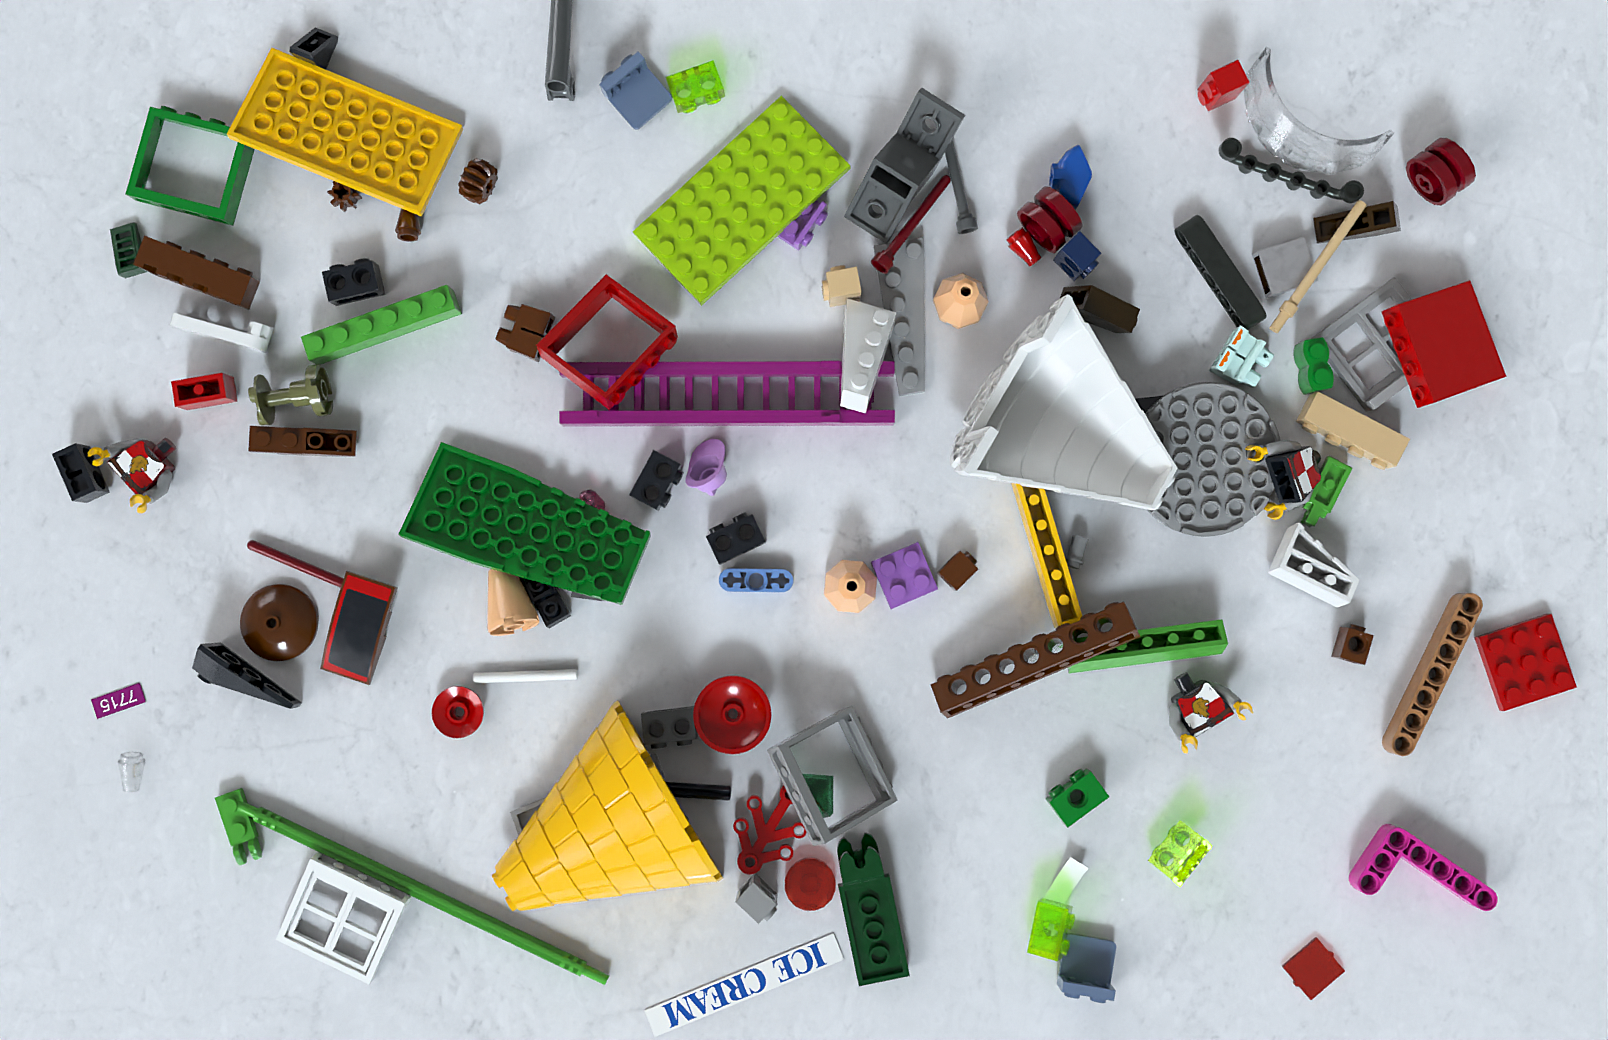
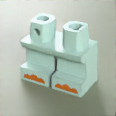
(1238, 357)

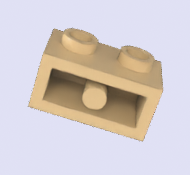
(840, 285)

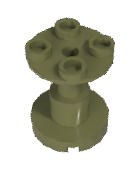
(306, 392)

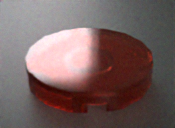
(810, 884)

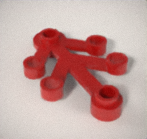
(765, 834)

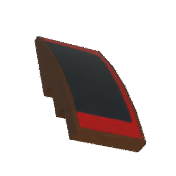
(358, 627)

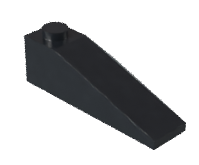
(226, 669)

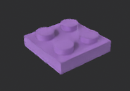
(904, 575)

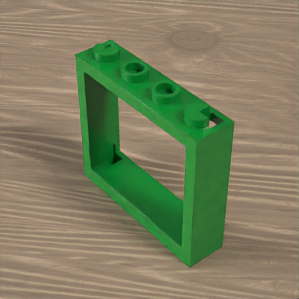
(235, 182)

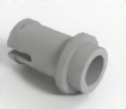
(1076, 551)

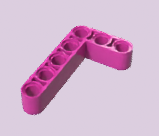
(1424, 862)

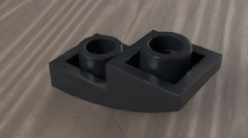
(547, 601)

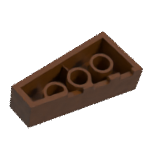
(196, 272)

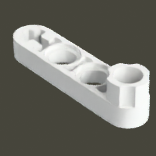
(256, 338)

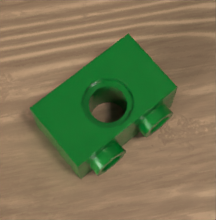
(1091, 797)

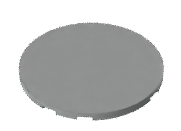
(1206, 437)

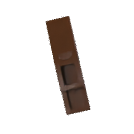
(302, 441)

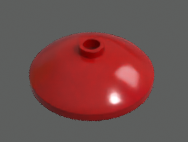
(727, 733)

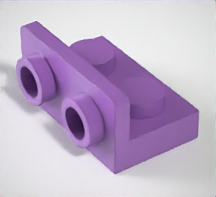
(800, 231)

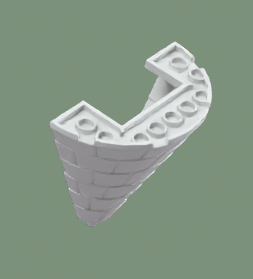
(1063, 420)

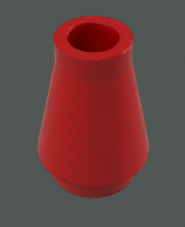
(1023, 245)

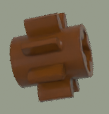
(348, 200)

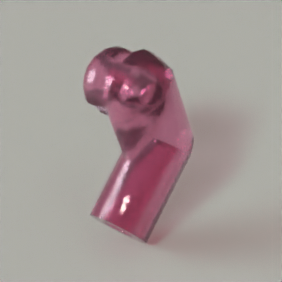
(592, 499)

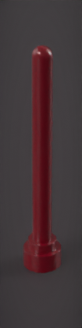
(884, 260)
(295, 563)

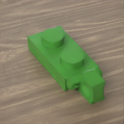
(1333, 477)

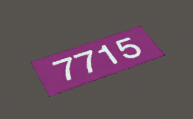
(118, 700)

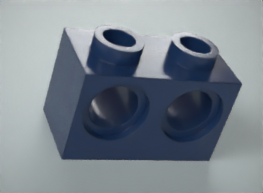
(1078, 257)

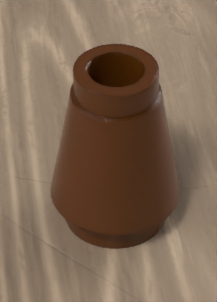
(408, 226)

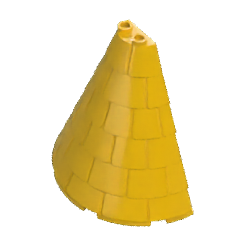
(604, 829)

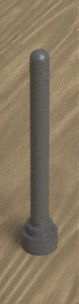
(966, 222)

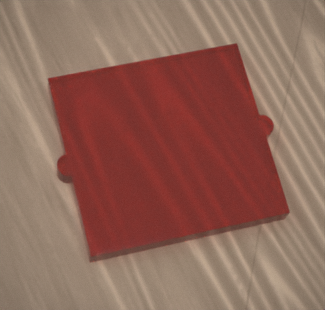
(1313, 968)

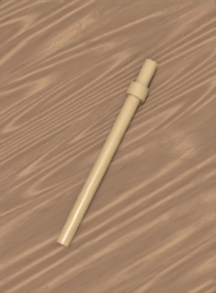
(1290, 307)

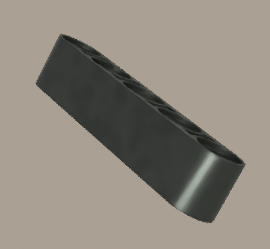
(1220, 273)

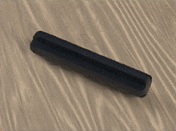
(700, 791)

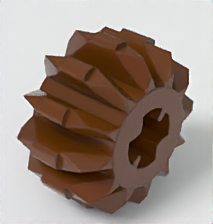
(478, 181)

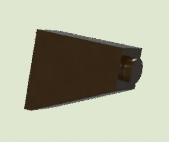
(1103, 308)

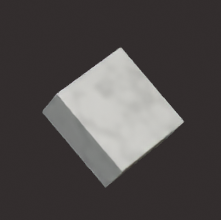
(1283, 266)

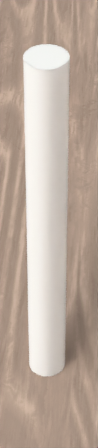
(517, 676)

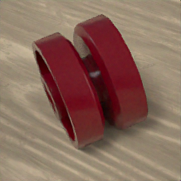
(1440, 171)
(1050, 219)

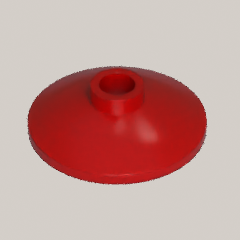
(445, 715)

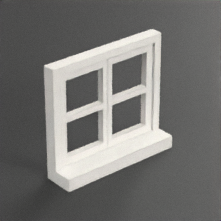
(356, 885)

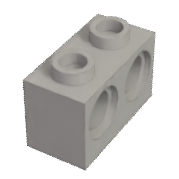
(757, 899)

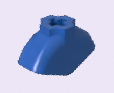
(1071, 175)

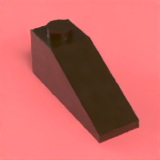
(1372, 222)

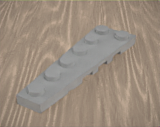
(904, 293)

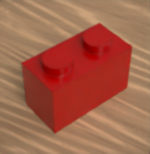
(1222, 85)
(204, 391)

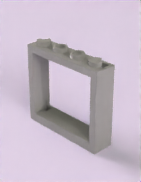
(800, 793)

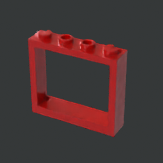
(582, 314)

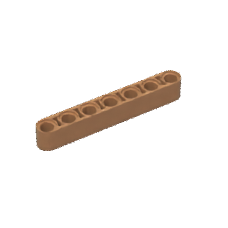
(1443, 667)

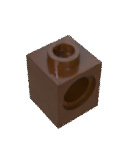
(958, 569)
(1344, 652)

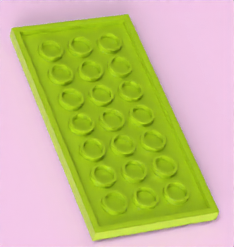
(741, 200)

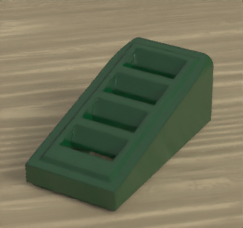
(120, 259)

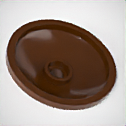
(294, 617)

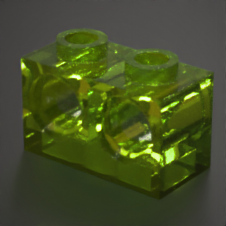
(692, 80)
(1185, 857)

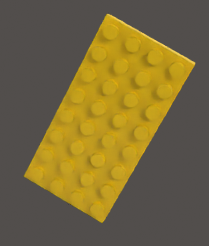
(345, 131)

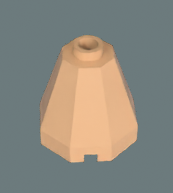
(960, 300)
(837, 591)

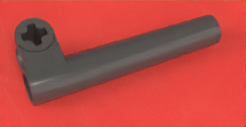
(558, 73)

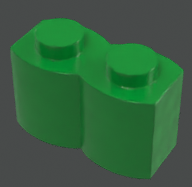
(1314, 371)

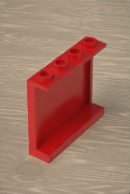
(1443, 344)

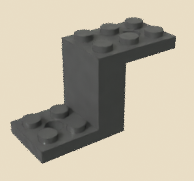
(904, 165)

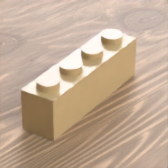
(1352, 430)

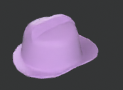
(706, 467)

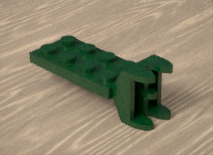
(870, 914)

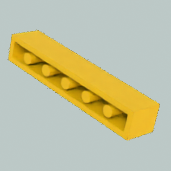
(1047, 554)

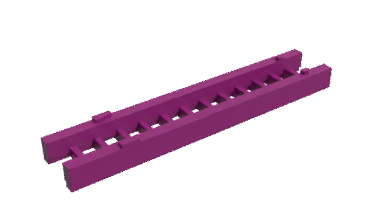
(718, 417)

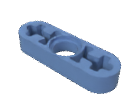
(737, 574)

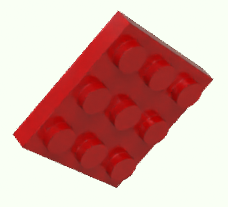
(1525, 662)

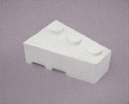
(1312, 569)

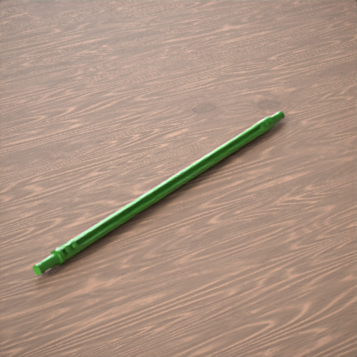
(422, 892)

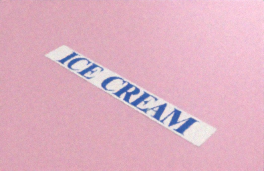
(744, 985)

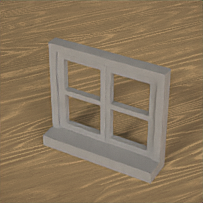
(1395, 381)

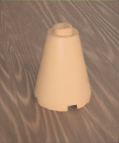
(508, 605)

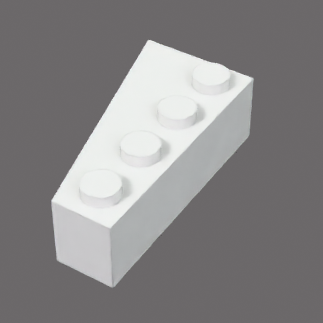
(864, 346)

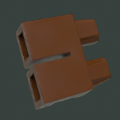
(526, 319)

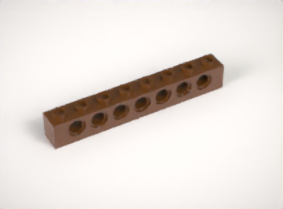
(1048, 663)

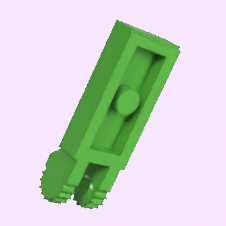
(238, 826)

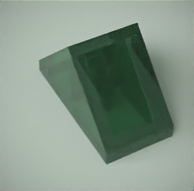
(822, 791)

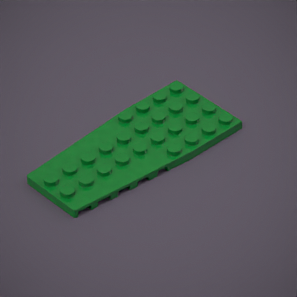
(522, 527)

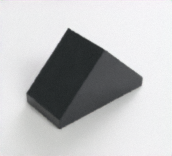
(315, 47)

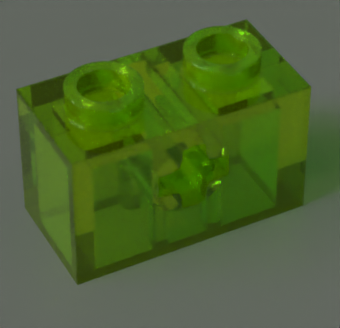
(1041, 941)

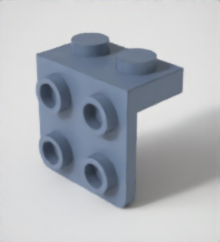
(635, 91)
(1087, 968)

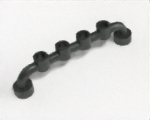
(1230, 151)

